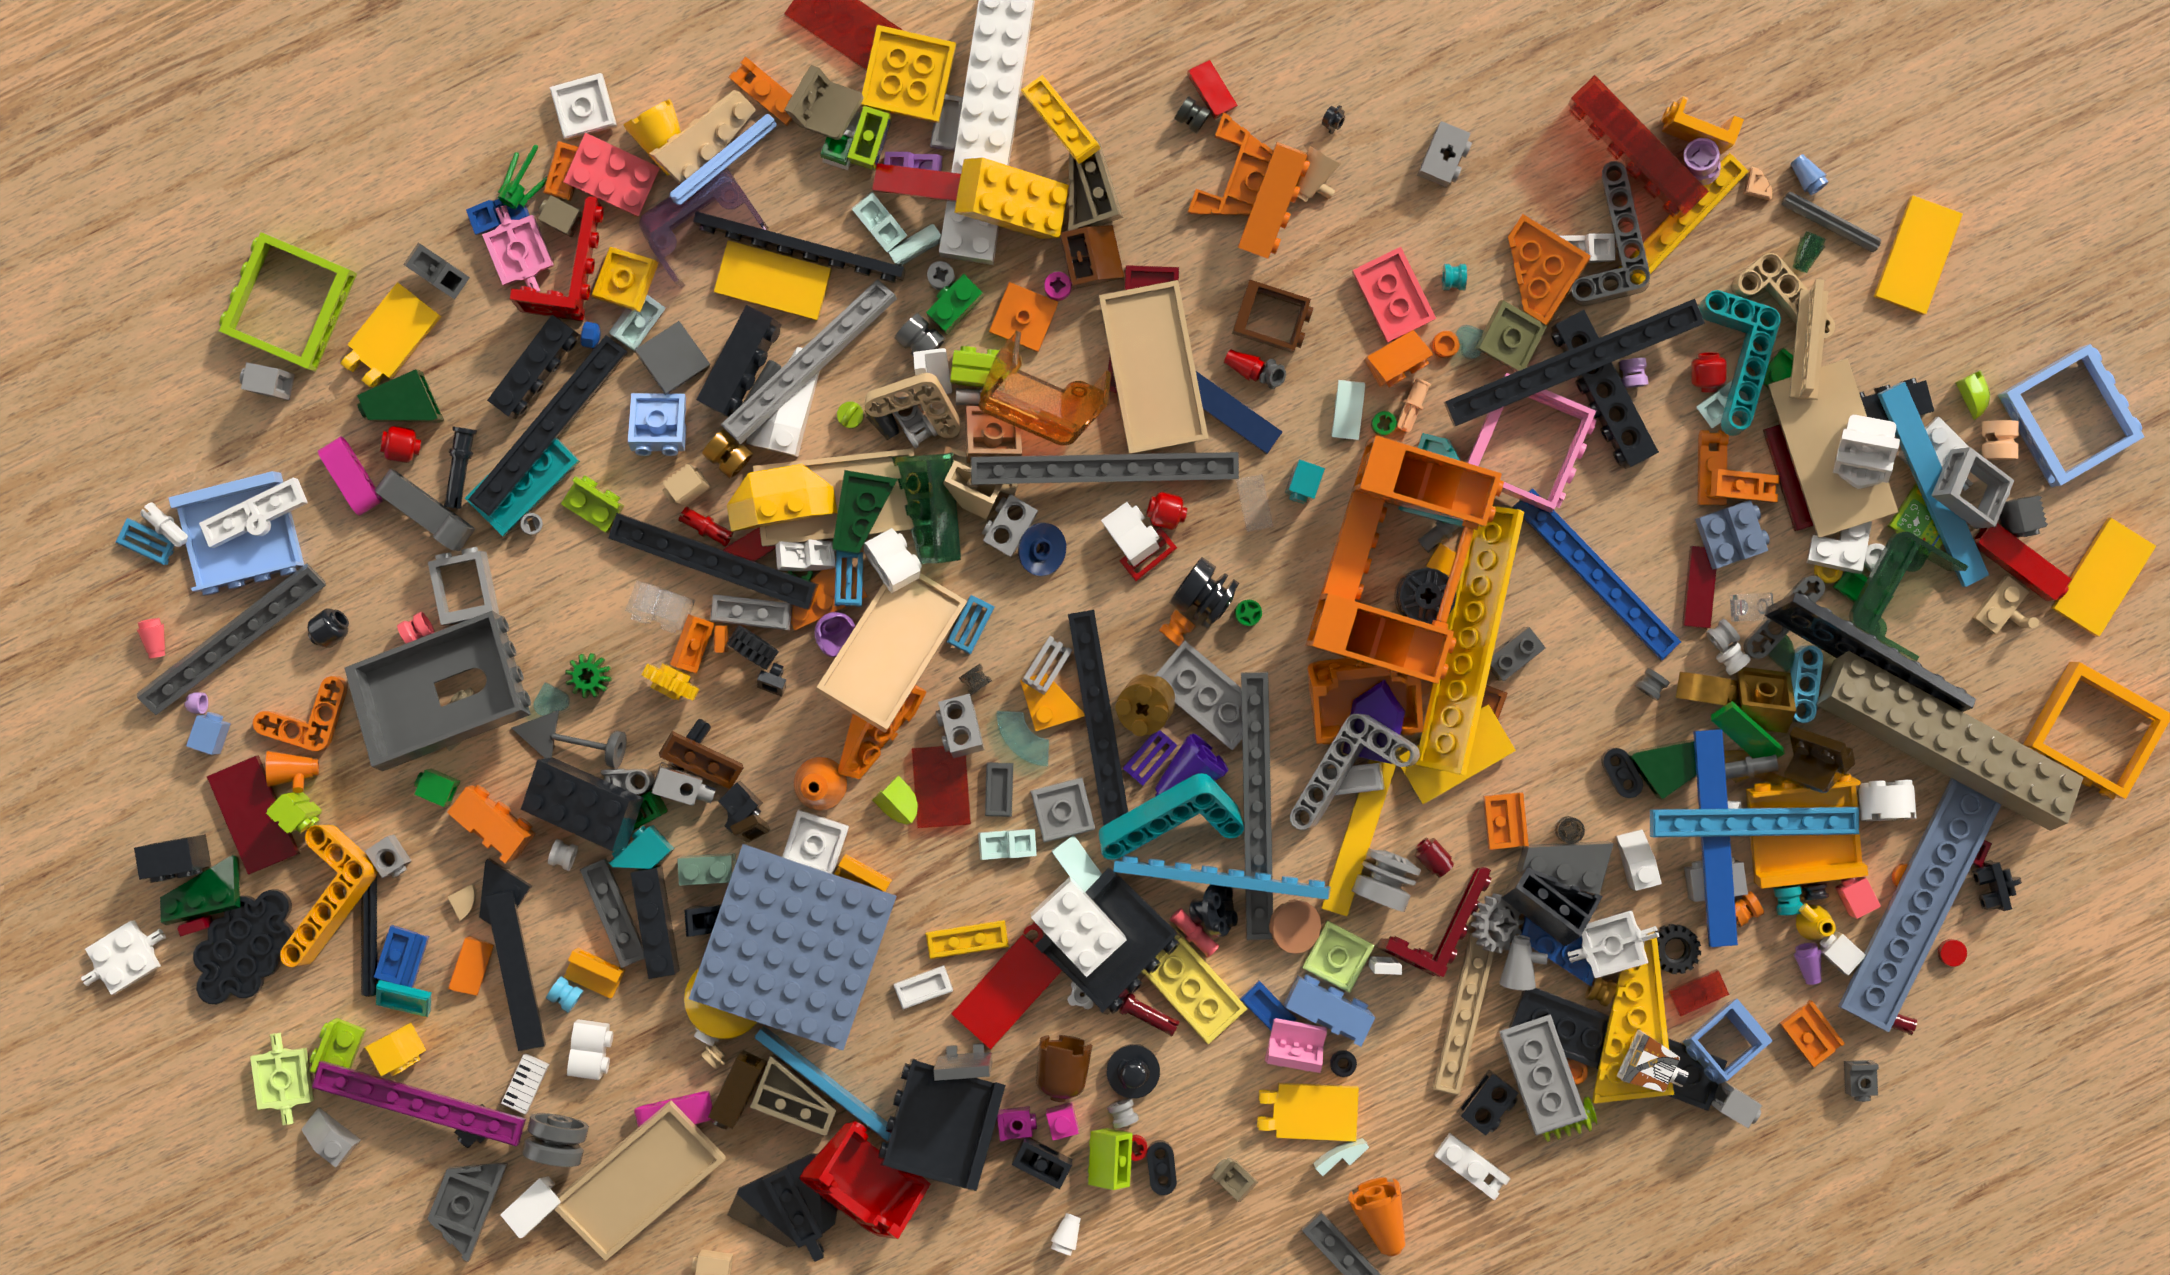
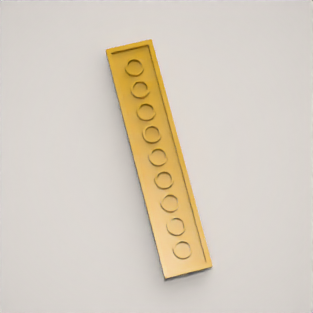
(1475, 621)

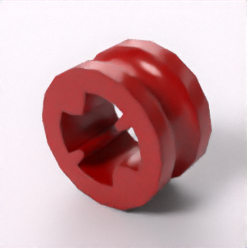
(1140, 1140)

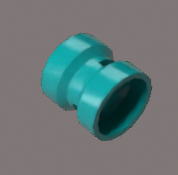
(1788, 899)

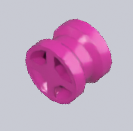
(1057, 291)

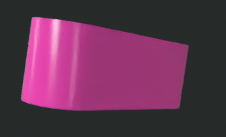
(350, 476)
(694, 1106)

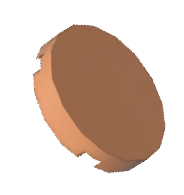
(1295, 926)

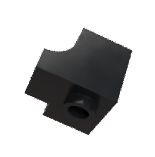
(740, 804)

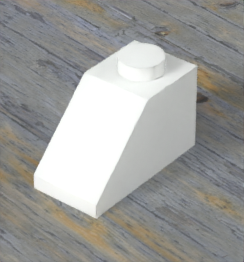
(1638, 860)

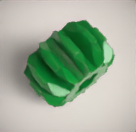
(596, 680)

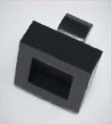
(772, 681)

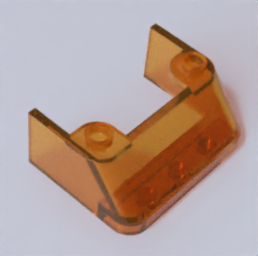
(1038, 405)

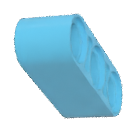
(1813, 673)

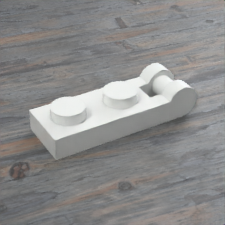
(1471, 1165)

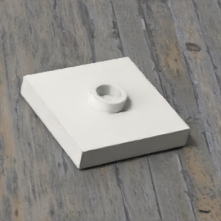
(583, 106)
(815, 841)

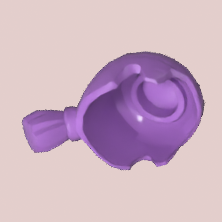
(833, 632)

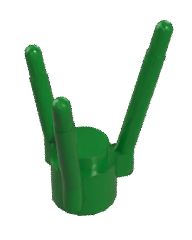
(512, 192)

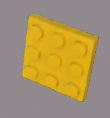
(908, 74)

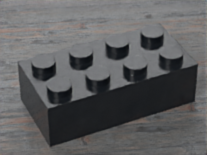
(582, 803)

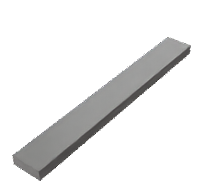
(809, 361)

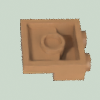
(990, 436)

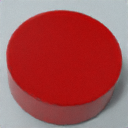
(1952, 952)

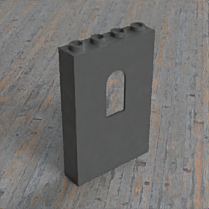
(401, 704)

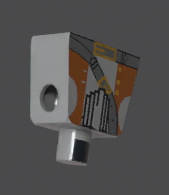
(669, 783)

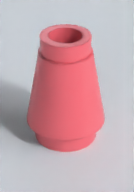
(152, 636)

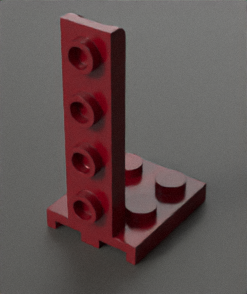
(1456, 930)

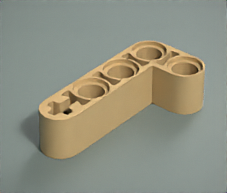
(1771, 283)

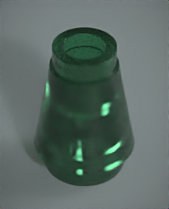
(1808, 251)

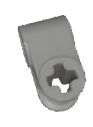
(914, 423)
(626, 779)

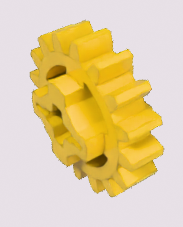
(670, 681)

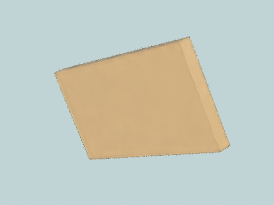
(1153, 367)
(1813, 438)
(832, 471)
(890, 650)
(638, 1180)

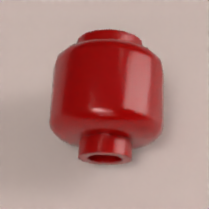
(1708, 371)
(400, 444)
(1166, 510)

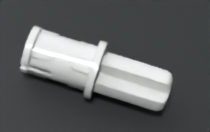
(164, 525)

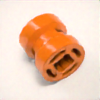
(1177, 628)
(1747, 908)

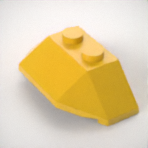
(780, 497)

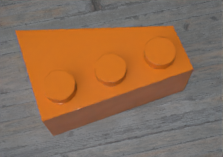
(492, 822)

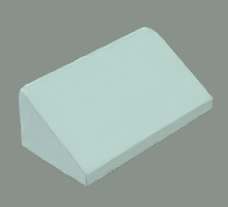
(915, 245)
(635, 325)
(1077, 863)

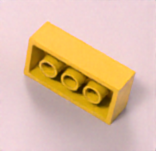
(1011, 198)

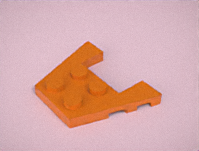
(1245, 176)

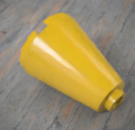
(654, 127)

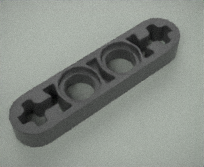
(1766, 646)

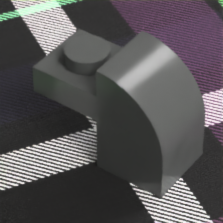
(436, 270)

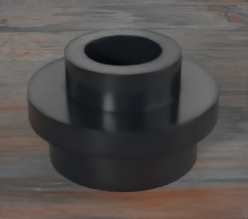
(1346, 1071)

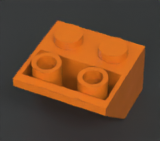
(1397, 358)

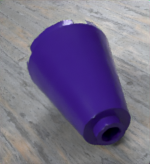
(1191, 759)

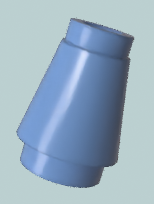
(1809, 175)

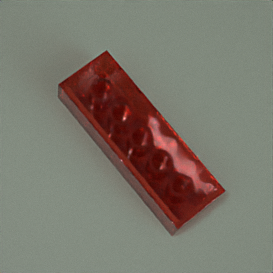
(1637, 147)

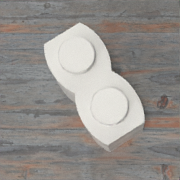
(1130, 533)
(892, 560)
(588, 1049)

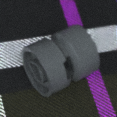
(917, 336)

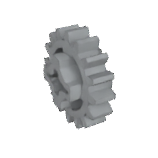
(1496, 924)

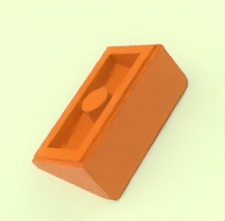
(471, 966)

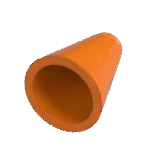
(289, 768)

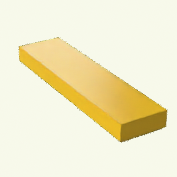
(1060, 119)

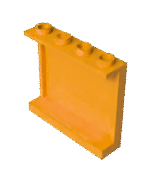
(1805, 858)

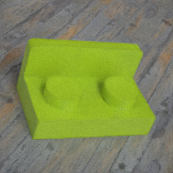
(592, 504)
(338, 1044)

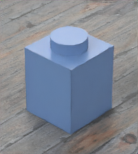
(208, 733)

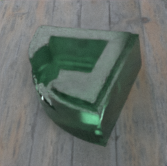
(1783, 654)

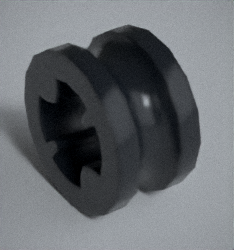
(1815, 891)

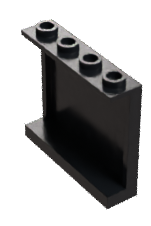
(1146, 943)
(941, 1126)

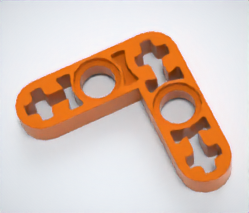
(307, 729)

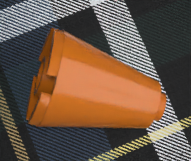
(831, 784)
(1381, 1213)

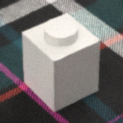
(1841, 952)

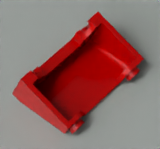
(862, 1188)

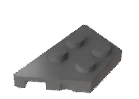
(465, 1204)

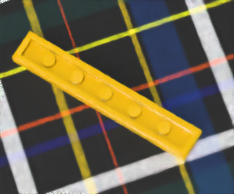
(1674, 230)
(1356, 843)

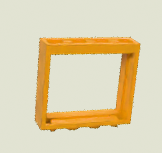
(2055, 704)

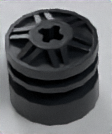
(1412, 586)
(1204, 593)

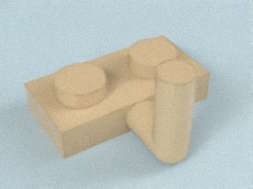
(2002, 606)

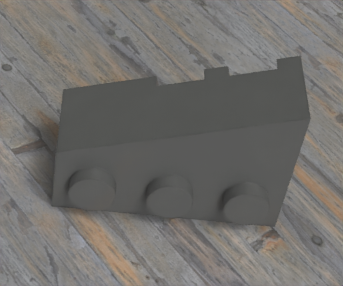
(1572, 864)

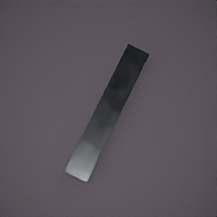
(515, 970)

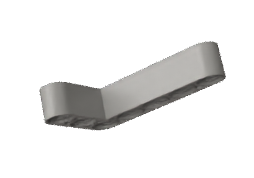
(1344, 764)

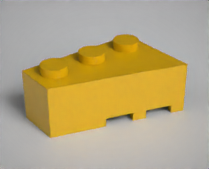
(396, 1050)

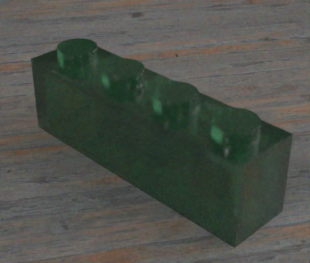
(930, 506)

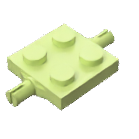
(281, 1078)

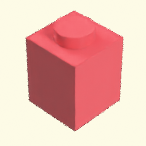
(1857, 896)

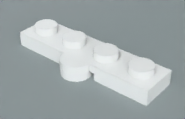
(253, 514)

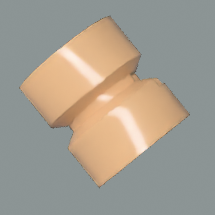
(2000, 439)

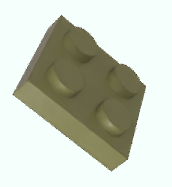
(1511, 336)

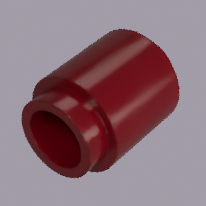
(1434, 857)

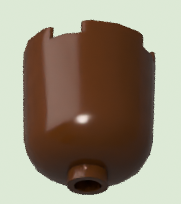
(1062, 1067)

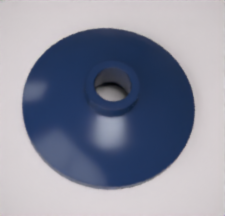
(1051, 550)

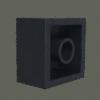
(172, 858)

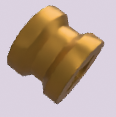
(1601, 991)

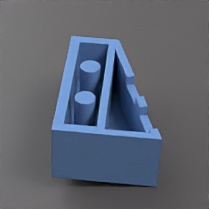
(1330, 1009)

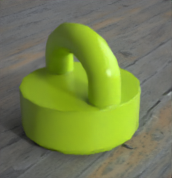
(850, 414)

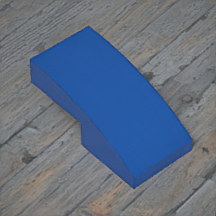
(485, 217)

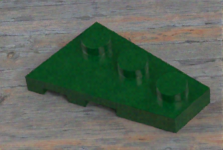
(858, 509)
(203, 895)

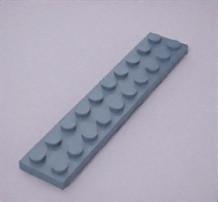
(1919, 905)

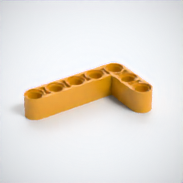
(333, 895)

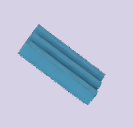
(167, 551)
(848, 601)
(981, 604)

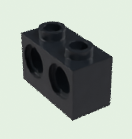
(1481, 1099)

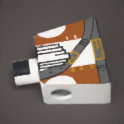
(1651, 1064)

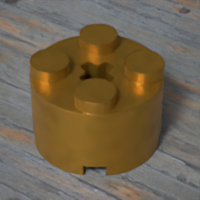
(1143, 718)

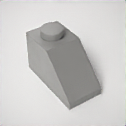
(329, 1138)

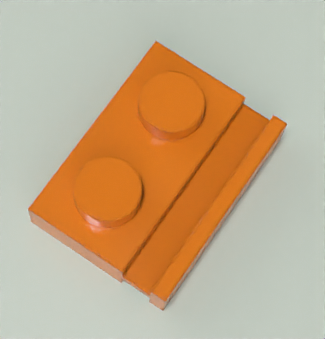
(1505, 820)
(1811, 1033)

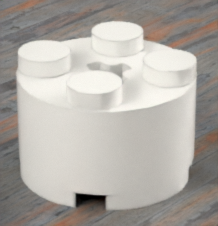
(1887, 800)

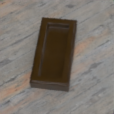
(750, 828)

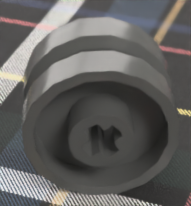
(555, 1140)

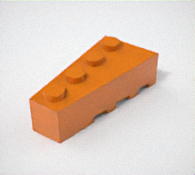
(1273, 200)

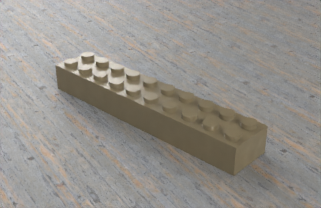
(1950, 741)

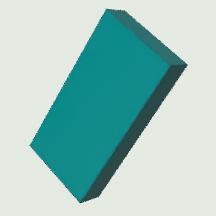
(403, 998)

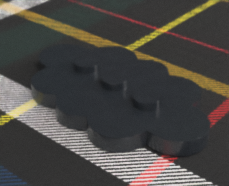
(243, 947)

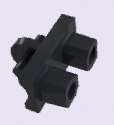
(2000, 883)

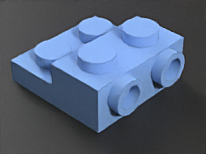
(657, 423)

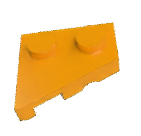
(1051, 708)

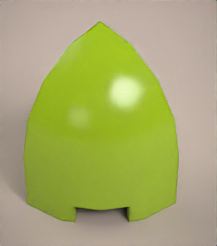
(1975, 393)
(897, 801)

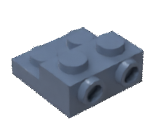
(1732, 534)

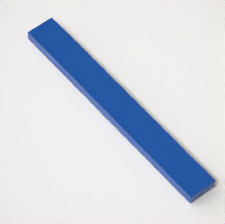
(1600, 578)
(1715, 849)

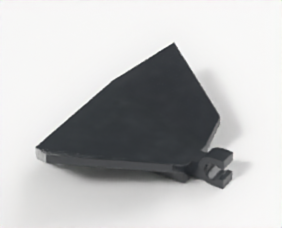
(785, 1208)

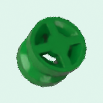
(1252, 611)

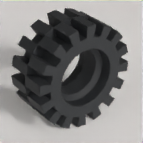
(752, 647)
(1690, 953)

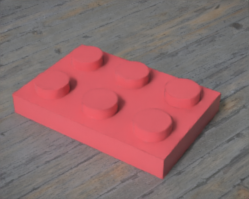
(611, 174)
(1393, 294)

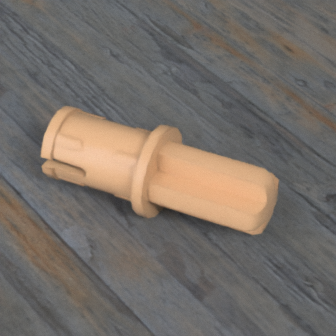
(1413, 405)

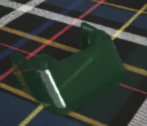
(1901, 554)

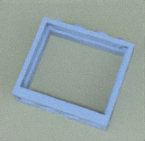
(2035, 438)

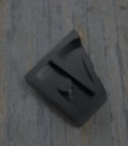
(499, 879)

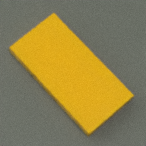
(1918, 255)
(772, 280)
(2104, 577)
(1488, 748)

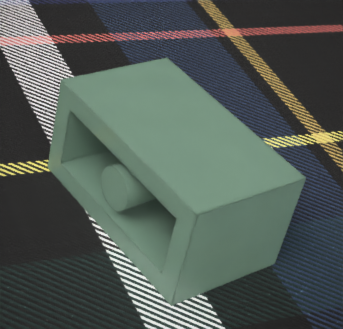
(706, 868)

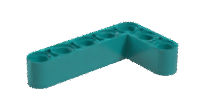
(1748, 357)
(1168, 810)

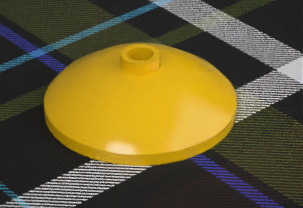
(714, 1021)

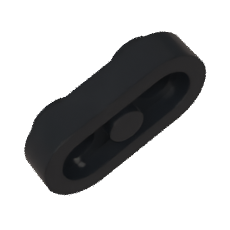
(1622, 771)
(1161, 1167)

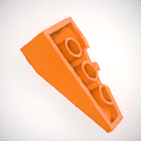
(866, 741)

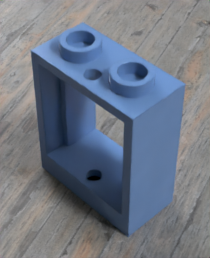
(1747, 1027)

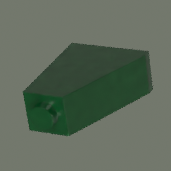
(401, 400)
(1665, 766)

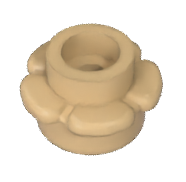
(714, 1056)

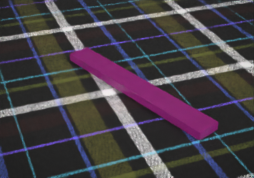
(419, 1103)

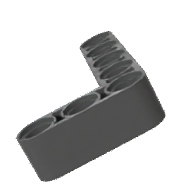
(1623, 240)

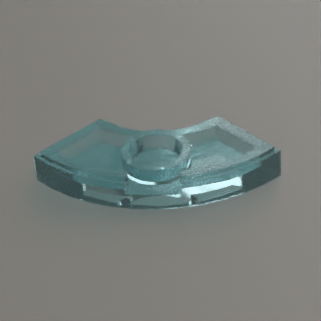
(1022, 739)

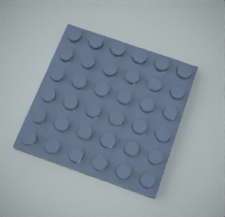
(792, 947)

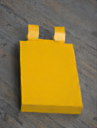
(390, 335)
(1311, 1111)

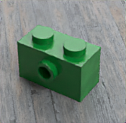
(954, 303)

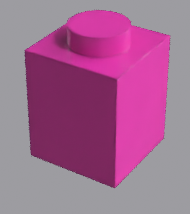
(1062, 1121)

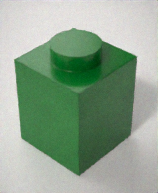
(436, 787)

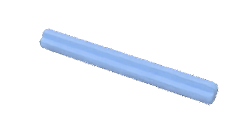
(723, 159)

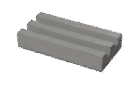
(1058, 647)

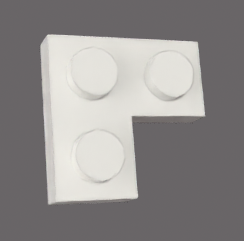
(1842, 554)

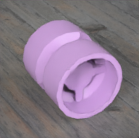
(1703, 160)

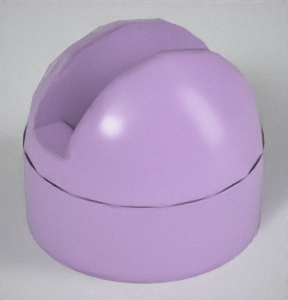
(197, 703)

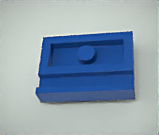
(401, 956)

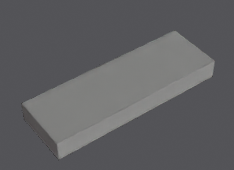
(751, 612)

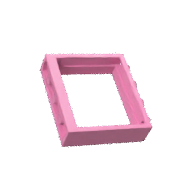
(1575, 450)

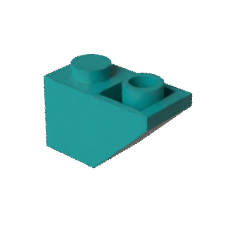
(644, 852)

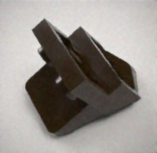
(1817, 760)

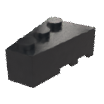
(1551, 905)

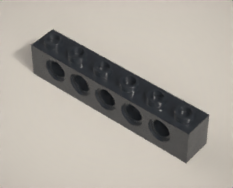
(1618, 397)

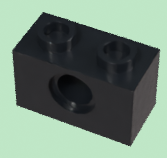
(1042, 1162)

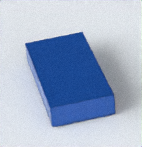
(1265, 1005)

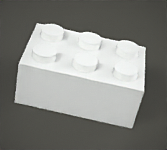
(1078, 926)

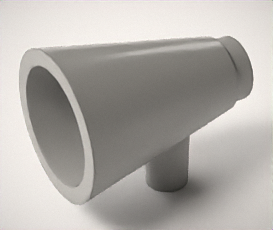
(1519, 967)

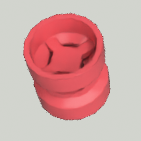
(416, 628)

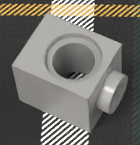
(377, 856)

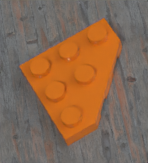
(1544, 267)

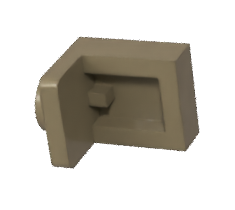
(1234, 1178)

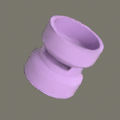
(1633, 366)

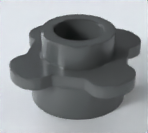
(1273, 374)

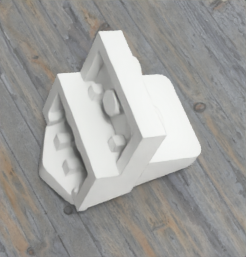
(1866, 451)

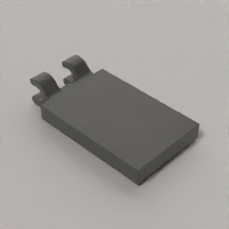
(963, 1065)

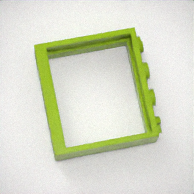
(328, 315)

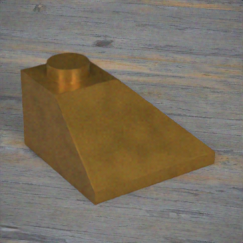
(1767, 698)

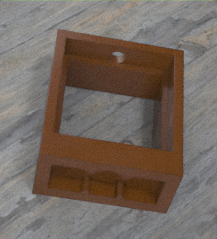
(1304, 315)

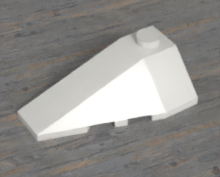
(786, 427)

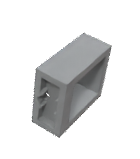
(1953, 478)
(486, 583)

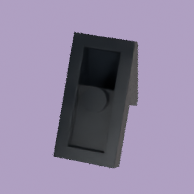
(700, 919)

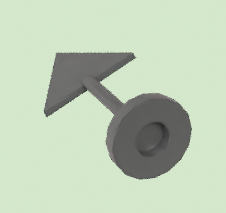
(542, 732)

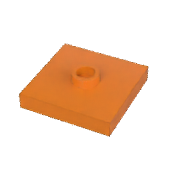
(1026, 313)

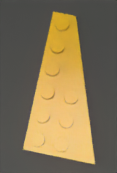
(1635, 1006)

